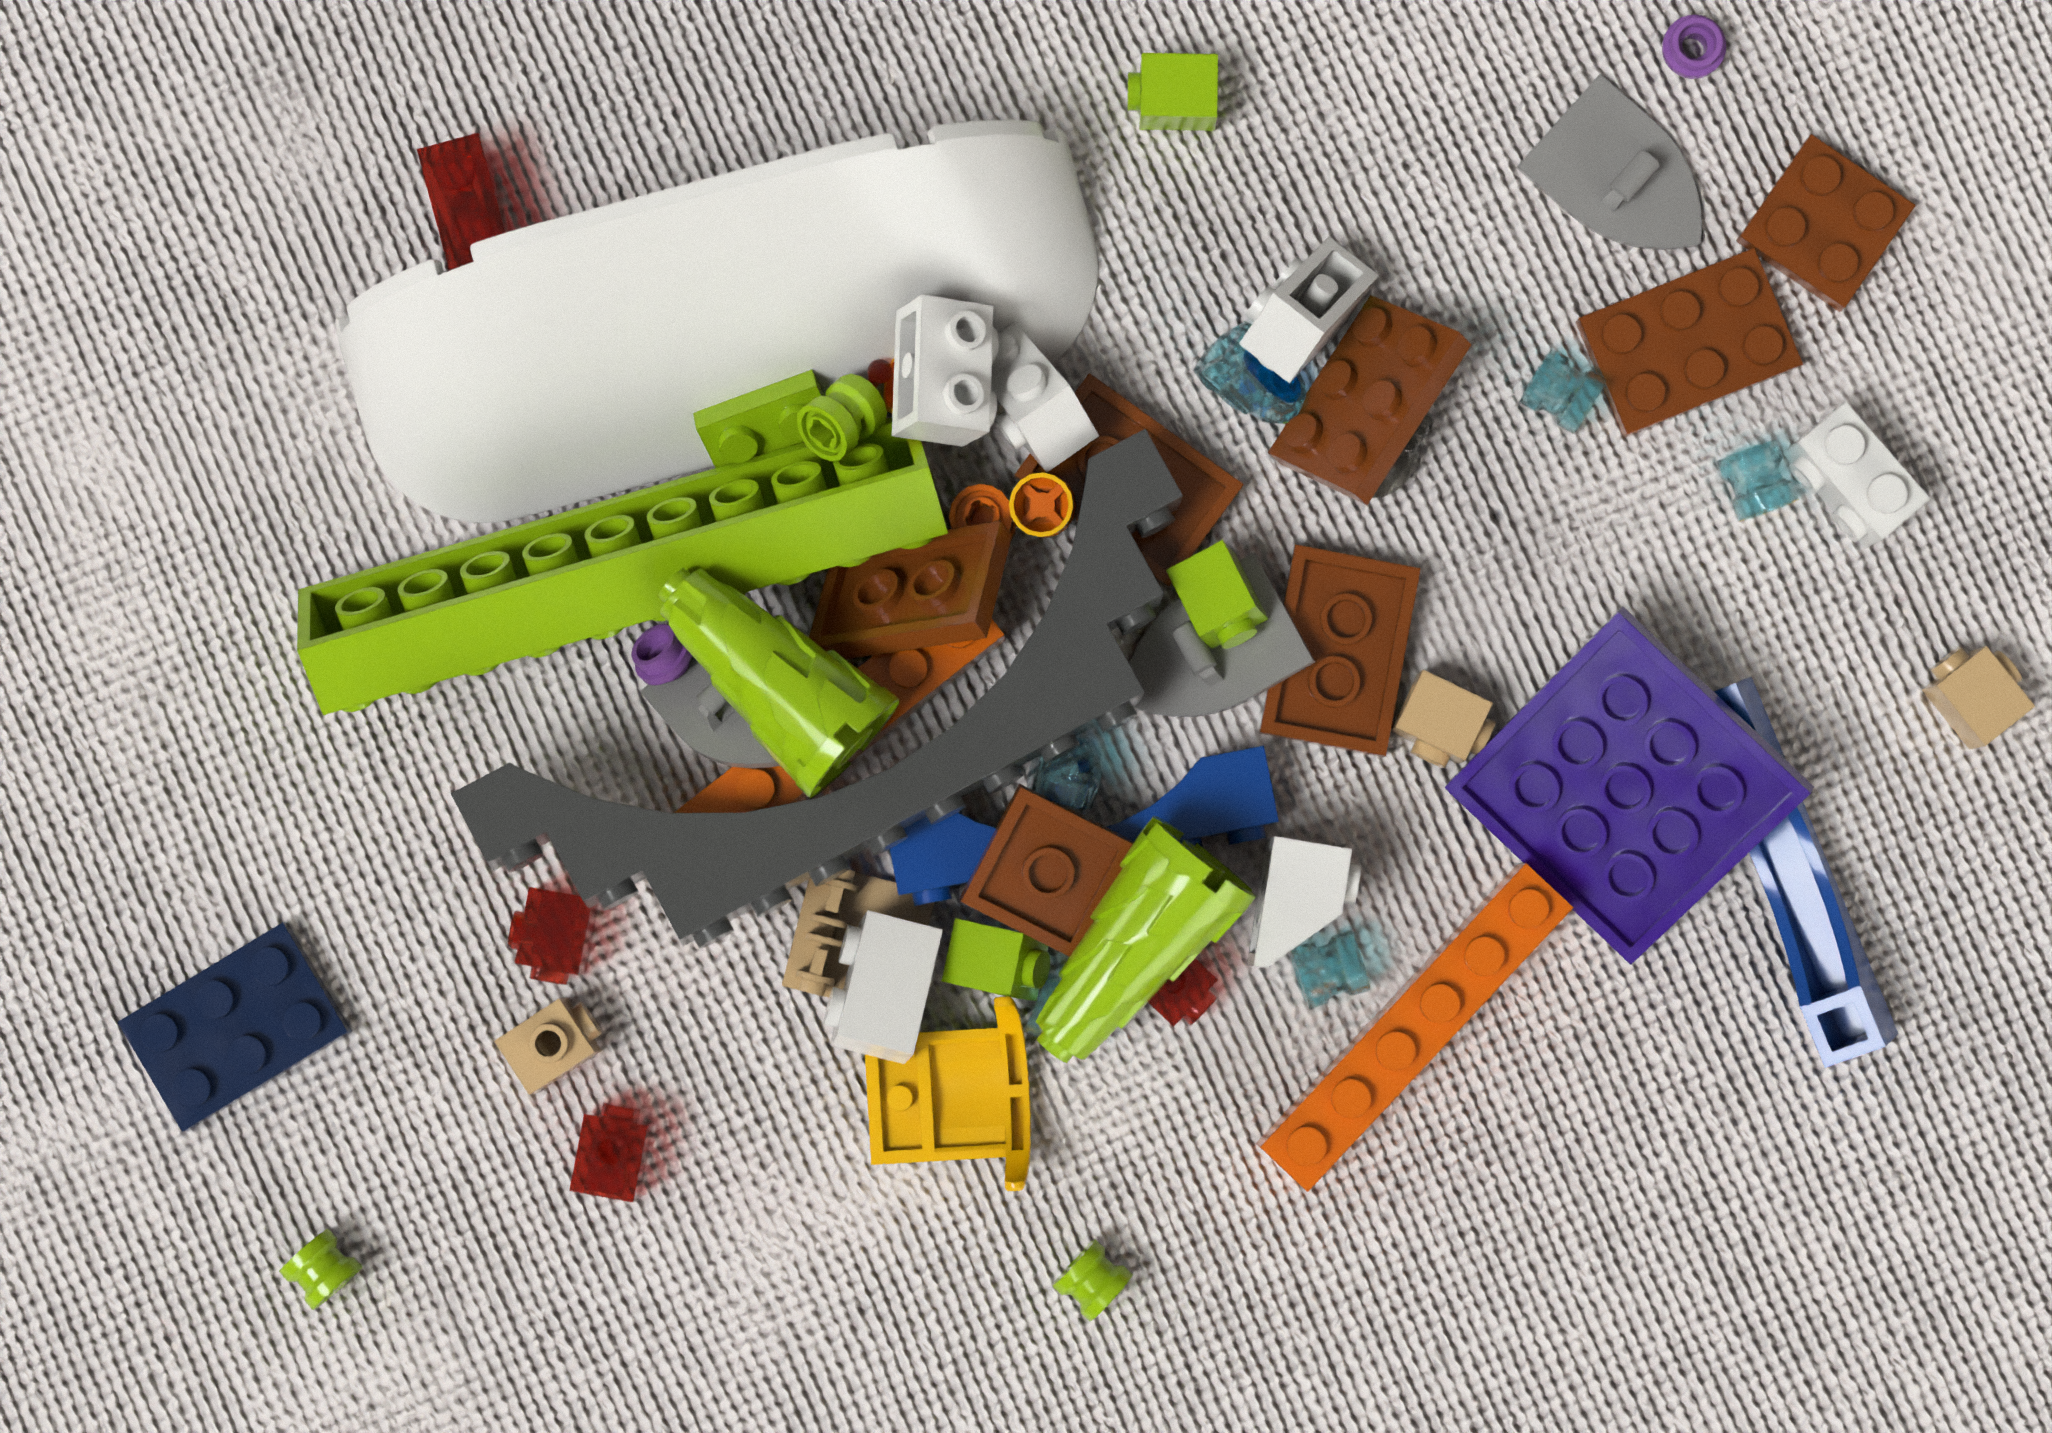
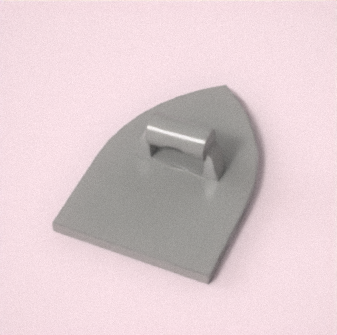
(1617, 172)
(1193, 680)
(707, 720)

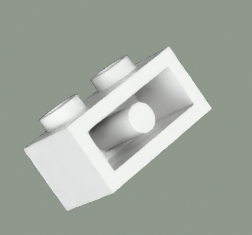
(1306, 308)
(944, 371)
(1036, 402)
(1855, 476)
(883, 986)

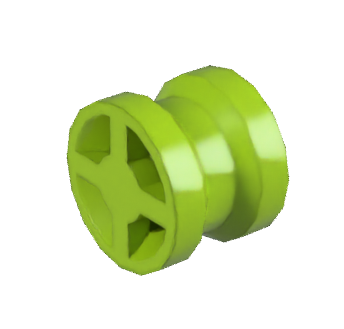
(320, 1269)
(1092, 1280)

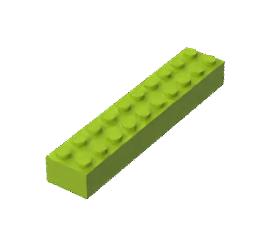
(606, 564)

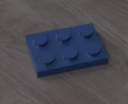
(234, 1026)

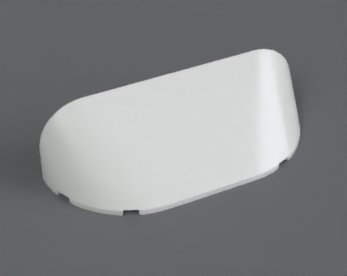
(596, 335)

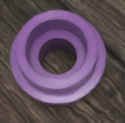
(1702, 30)
(659, 656)

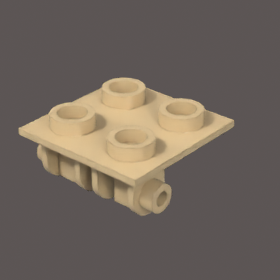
(824, 920)

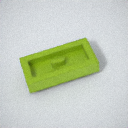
(756, 420)

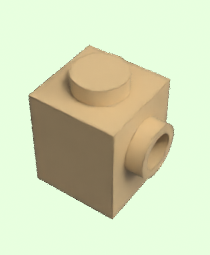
(1978, 694)
(1443, 720)
(550, 1044)

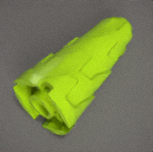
(798, 699)
(1142, 934)

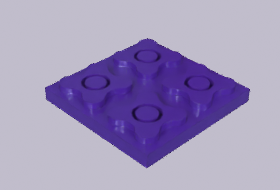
(1628, 786)

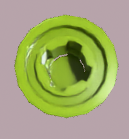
(841, 417)

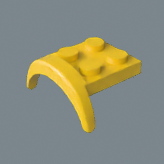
(956, 1098)

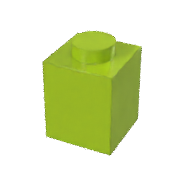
(1175, 91)
(1218, 596)
(996, 960)

